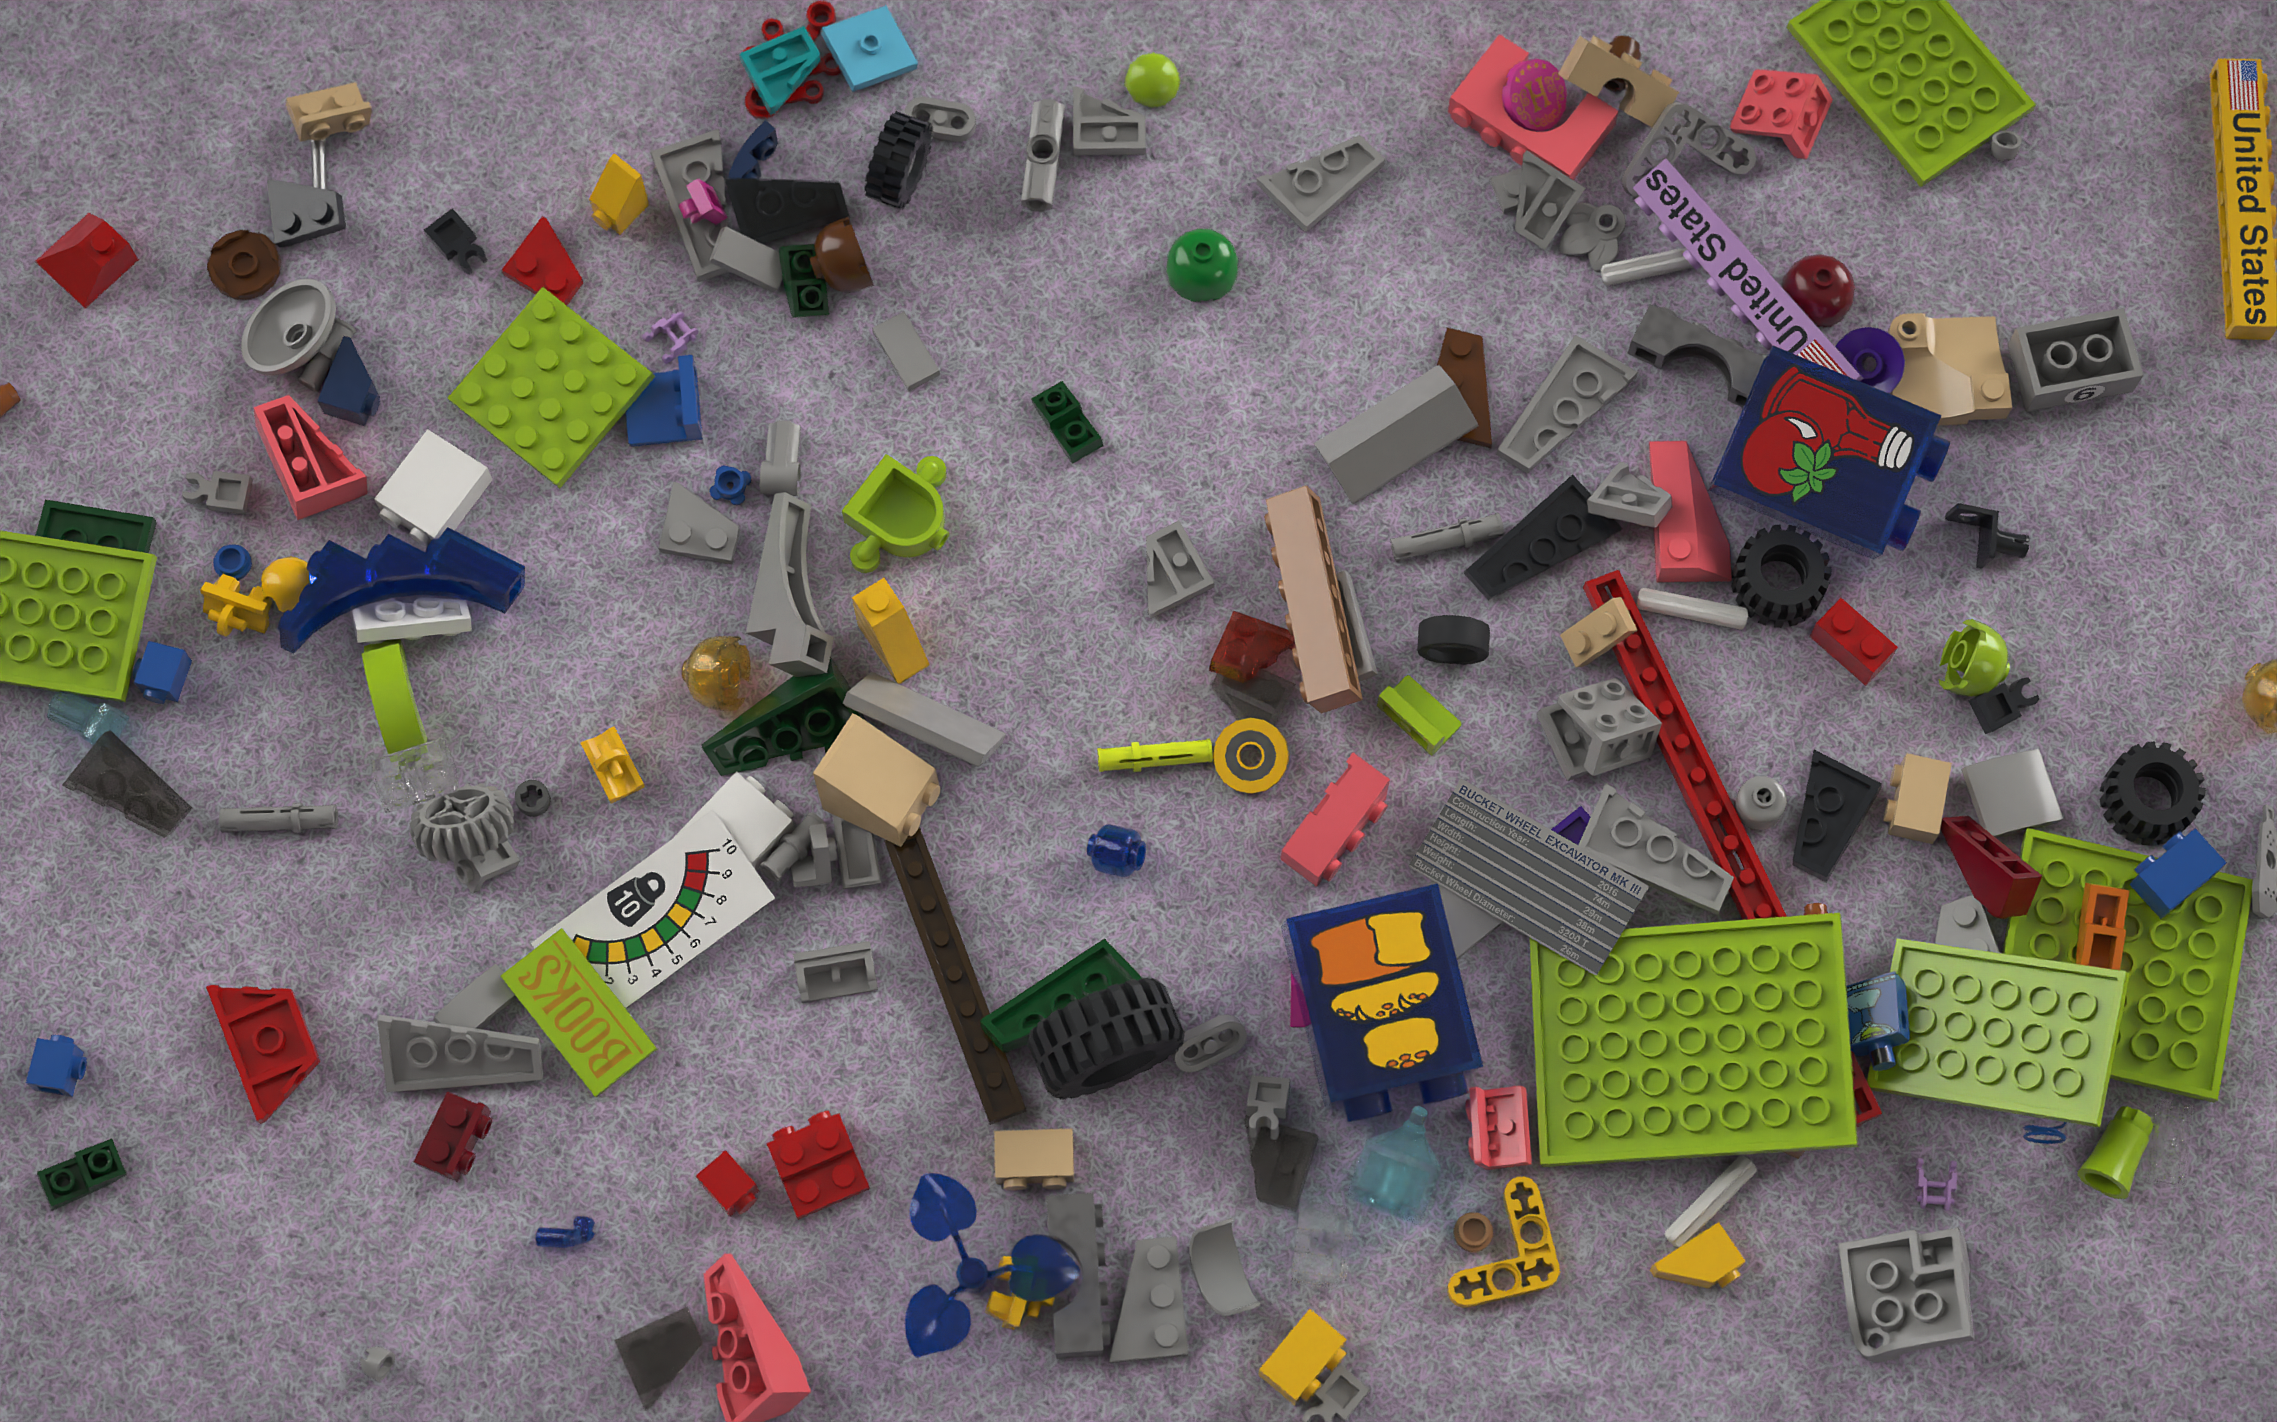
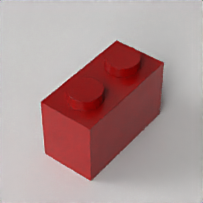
(1853, 641)

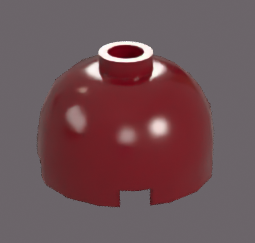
(1820, 288)

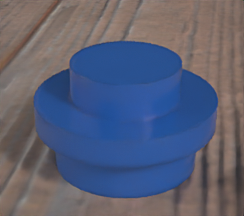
(232, 561)

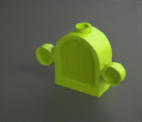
(897, 512)

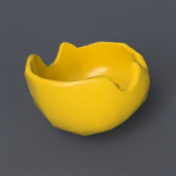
(285, 581)

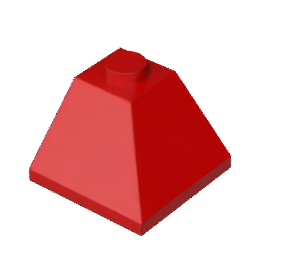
(88, 259)

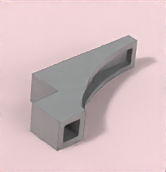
(782, 600)

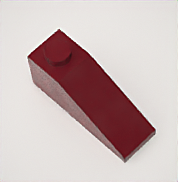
(1990, 868)

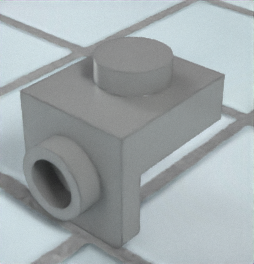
(817, 867)

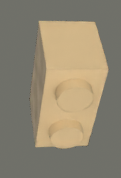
(1918, 798)
(1034, 1157)

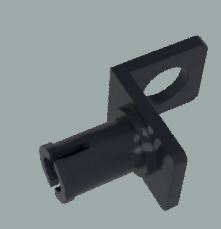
(1990, 537)

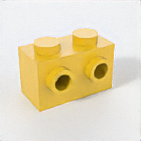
(1303, 1357)

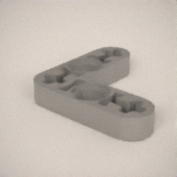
(1688, 135)

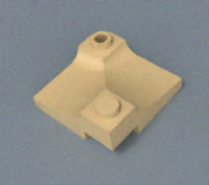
(1953, 367)

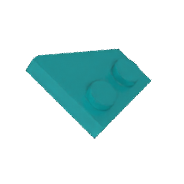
(780, 66)

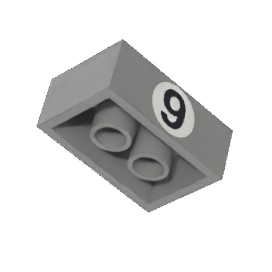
(2075, 359)

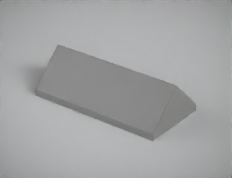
(1396, 434)

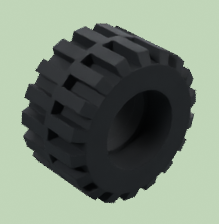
(1771, 602)
(2131, 813)

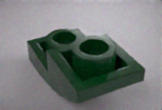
(803, 290)
(1067, 422)
(81, 1175)

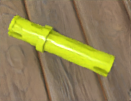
(1154, 755)

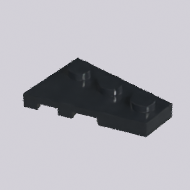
(784, 206)

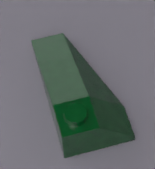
(789, 720)

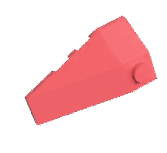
(1690, 536)
(758, 1362)

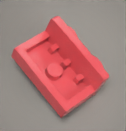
(1499, 1127)

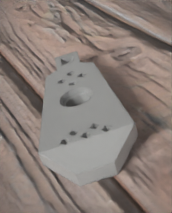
(2265, 884)

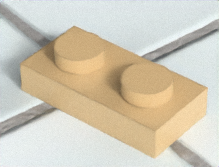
(1598, 632)

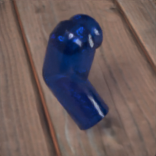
(564, 1237)

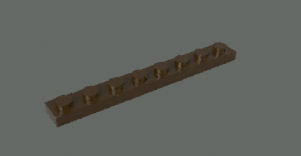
(955, 977)

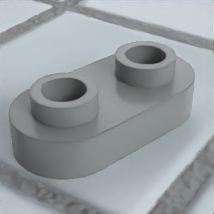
(942, 116)
(1208, 1044)

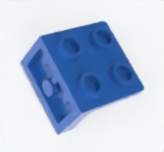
(667, 408)

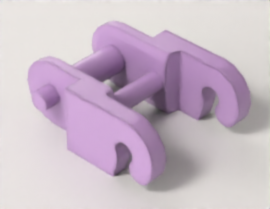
(665, 327)
(1949, 1186)

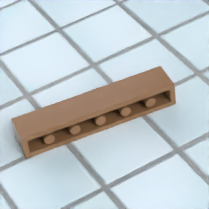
(1313, 600)

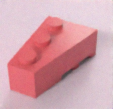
(305, 460)

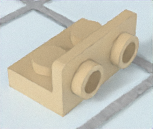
(328, 112)

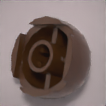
(840, 258)

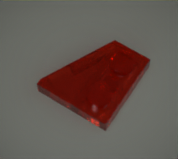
(1248, 647)

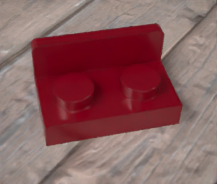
(453, 1137)

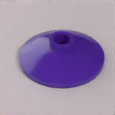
(1881, 346)

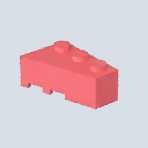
(1337, 822)

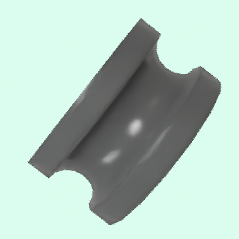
(542, 804)

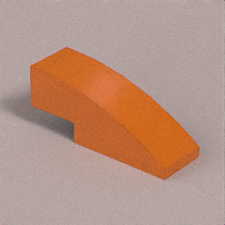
(2101, 926)

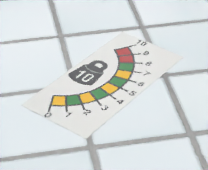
(666, 909)

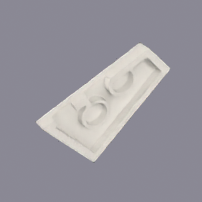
(410, 621)

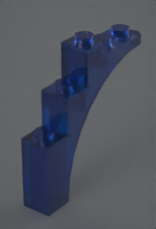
(394, 569)

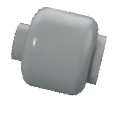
(1761, 814)

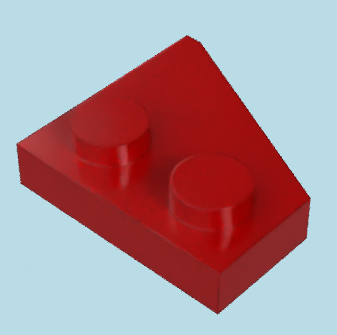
(544, 263)

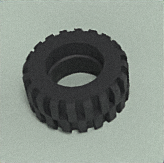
(1105, 1038)

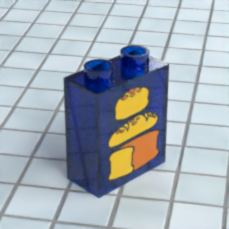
(1382, 1001)

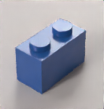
(2176, 873)

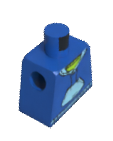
(1878, 1018)

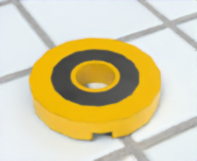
(1228, 755)

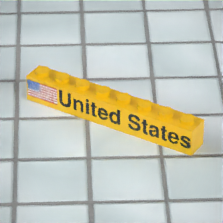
(2244, 198)

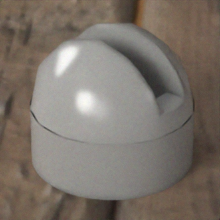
(2005, 145)
(372, 1364)

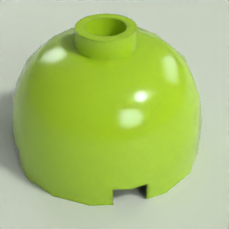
(1979, 655)

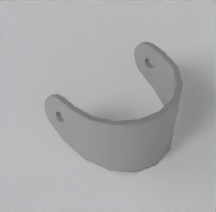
(1219, 1269)

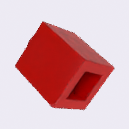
(728, 1184)

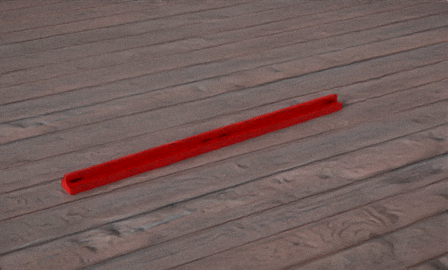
(1701, 783)

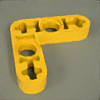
(1527, 1253)

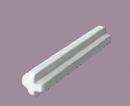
(1644, 267)
(1692, 608)
(1710, 1201)

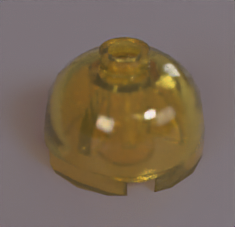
(717, 665)
(2261, 695)

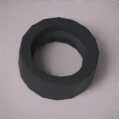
(1453, 639)

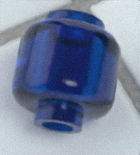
(1116, 850)

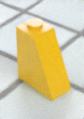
(889, 630)

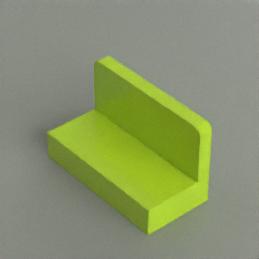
(1418, 714)

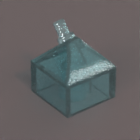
(1397, 1171)

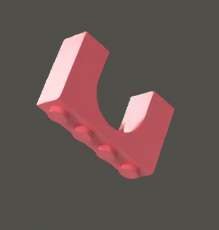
(1481, 107)

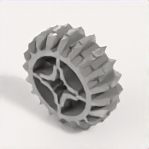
(462, 823)

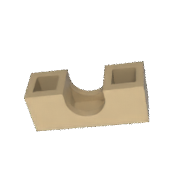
(1593, 65)

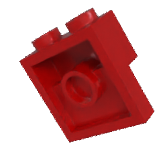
(817, 1164)

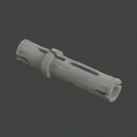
(1455, 535)
(279, 818)

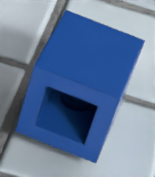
(161, 672)
(56, 1066)

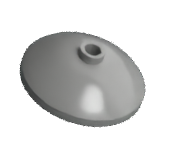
(288, 327)

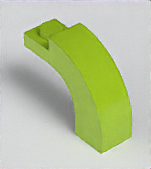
(392, 695)

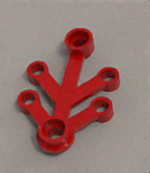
(816, 9)

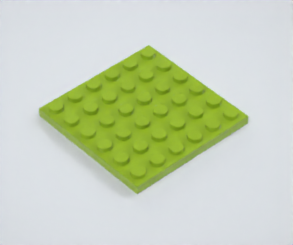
(2177, 965)

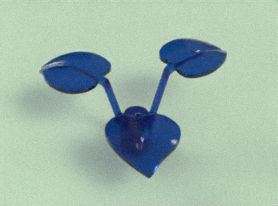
(940, 1321)

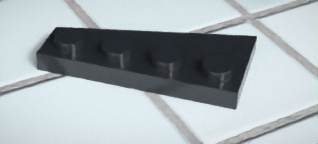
(1542, 540)

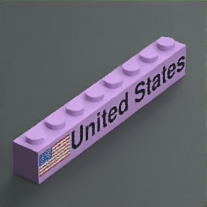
(1734, 269)

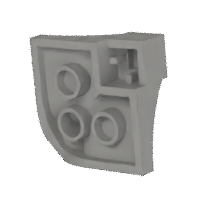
(1907, 1292)

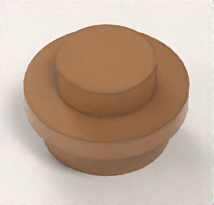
(1473, 1232)

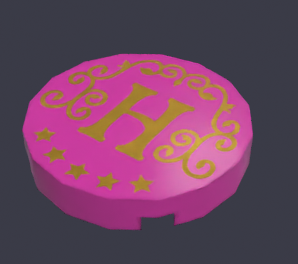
(1534, 95)

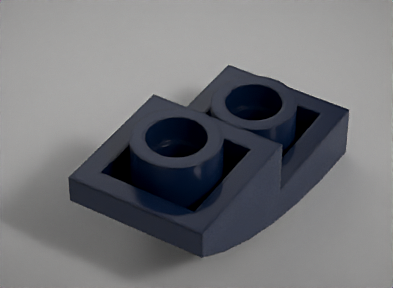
(757, 147)

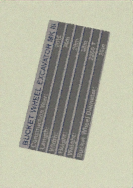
(1529, 876)

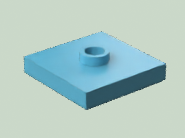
(869, 48)

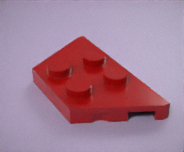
(266, 1042)

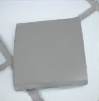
(2012, 793)

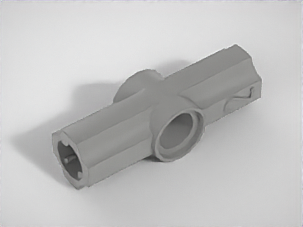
(1043, 137)

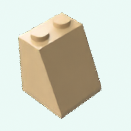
(875, 782)

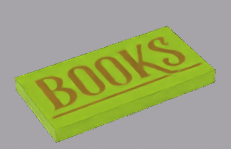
(578, 1012)

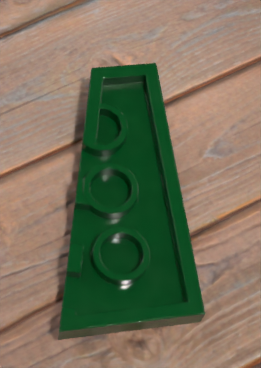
(1085, 974)

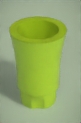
(2117, 1153)

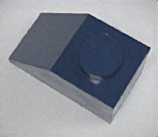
(348, 387)

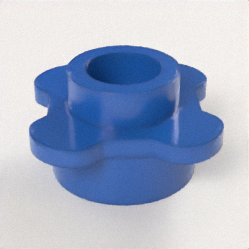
(730, 475)

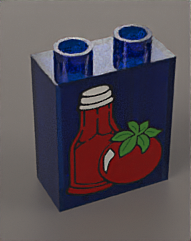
(1829, 455)

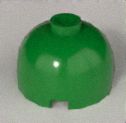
(1202, 265)

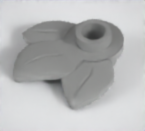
(1589, 237)

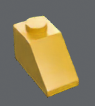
(618, 196)
(1702, 1260)

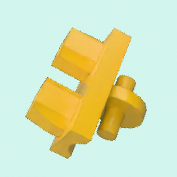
(235, 610)
(612, 765)
(1011, 1308)

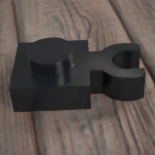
(454, 238)
(2001, 705)

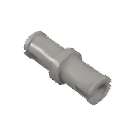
(322, 361)
(791, 848)

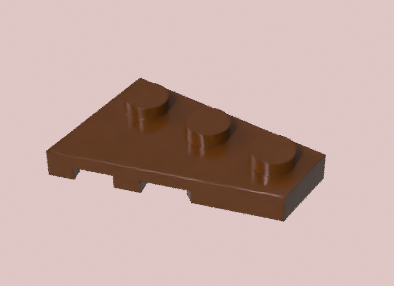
(1465, 364)

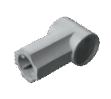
(781, 467)

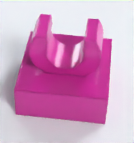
(702, 204)

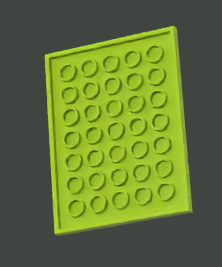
(1695, 1043)

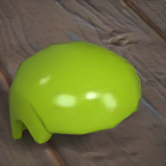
(1152, 80)

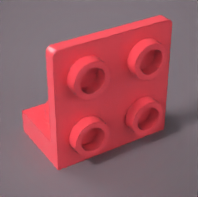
(1783, 107)

